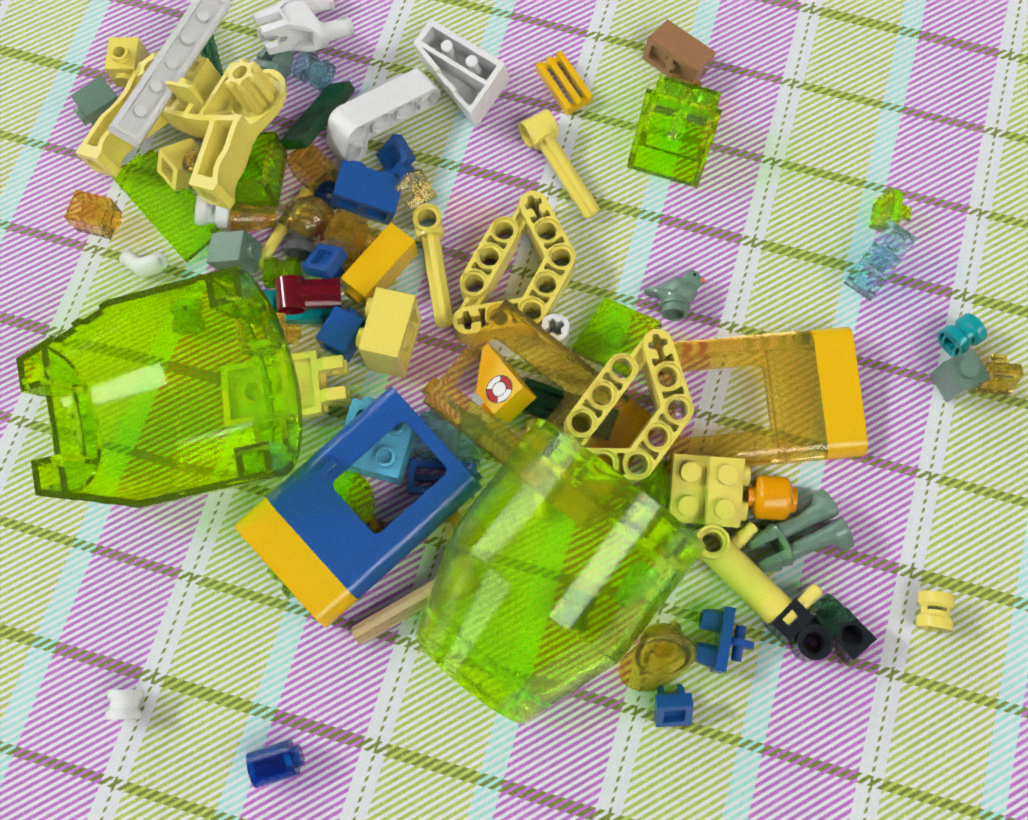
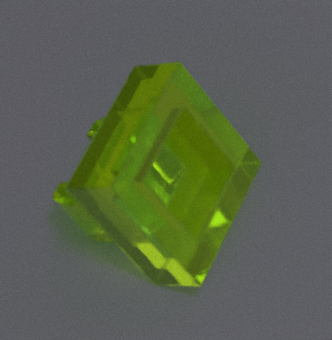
(888, 208)

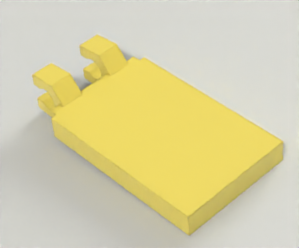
(312, 381)

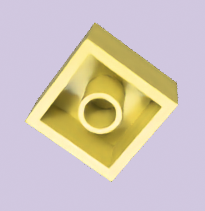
(389, 332)

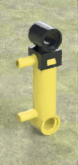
(783, 617)

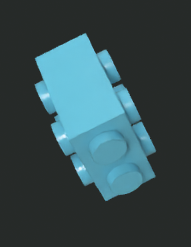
(390, 455)

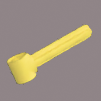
(541, 133)
(434, 262)

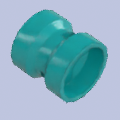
(958, 337)

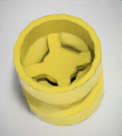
(935, 611)

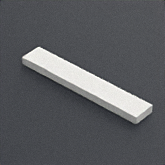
(171, 63)

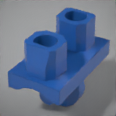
(717, 655)

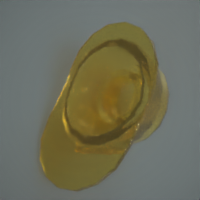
(657, 657)

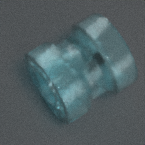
(311, 69)

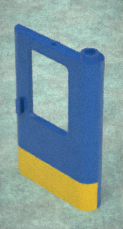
(320, 541)

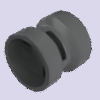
(299, 245)

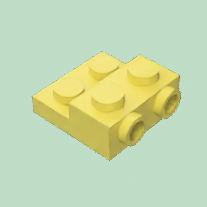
(708, 490)

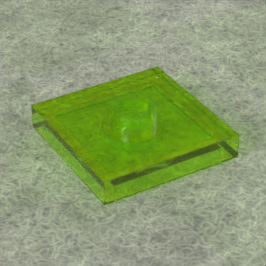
(613, 331)

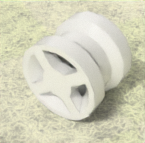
(124, 704)

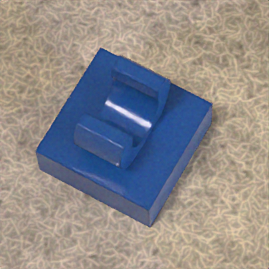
(325, 262)
(673, 708)

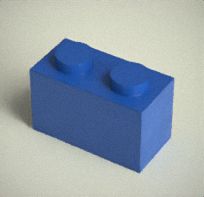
(365, 192)

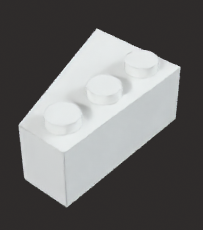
(462, 69)

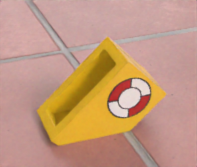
(501, 387)

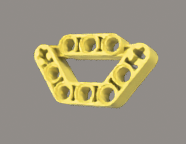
(502, 250)
(661, 396)

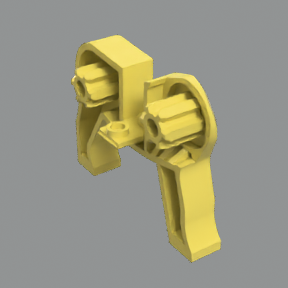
(225, 107)

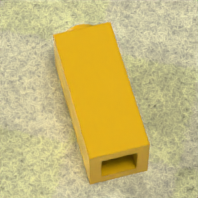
(379, 264)

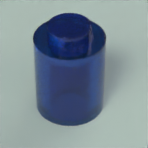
(274, 763)

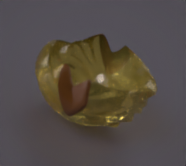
(307, 216)

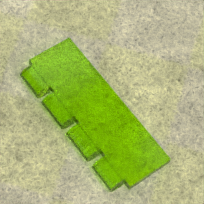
(166, 209)

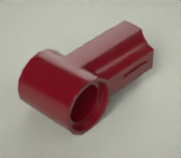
(298, 294)

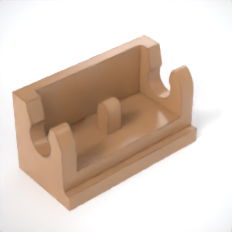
(677, 52)

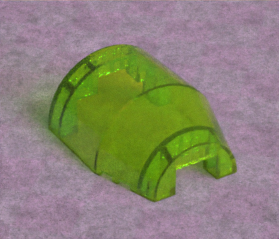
(167, 395)
(550, 576)

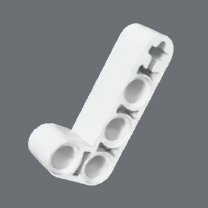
(377, 111)

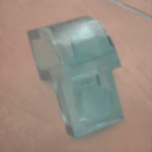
(880, 260)

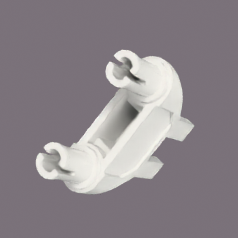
(298, 28)

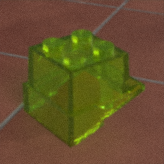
(675, 131)

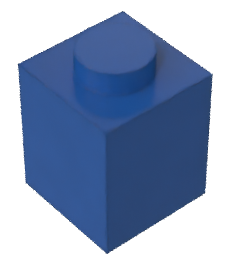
(340, 332)

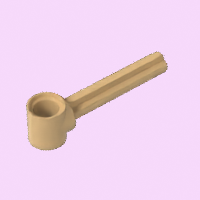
(391, 615)

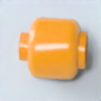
(771, 498)

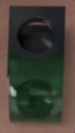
(848, 633)

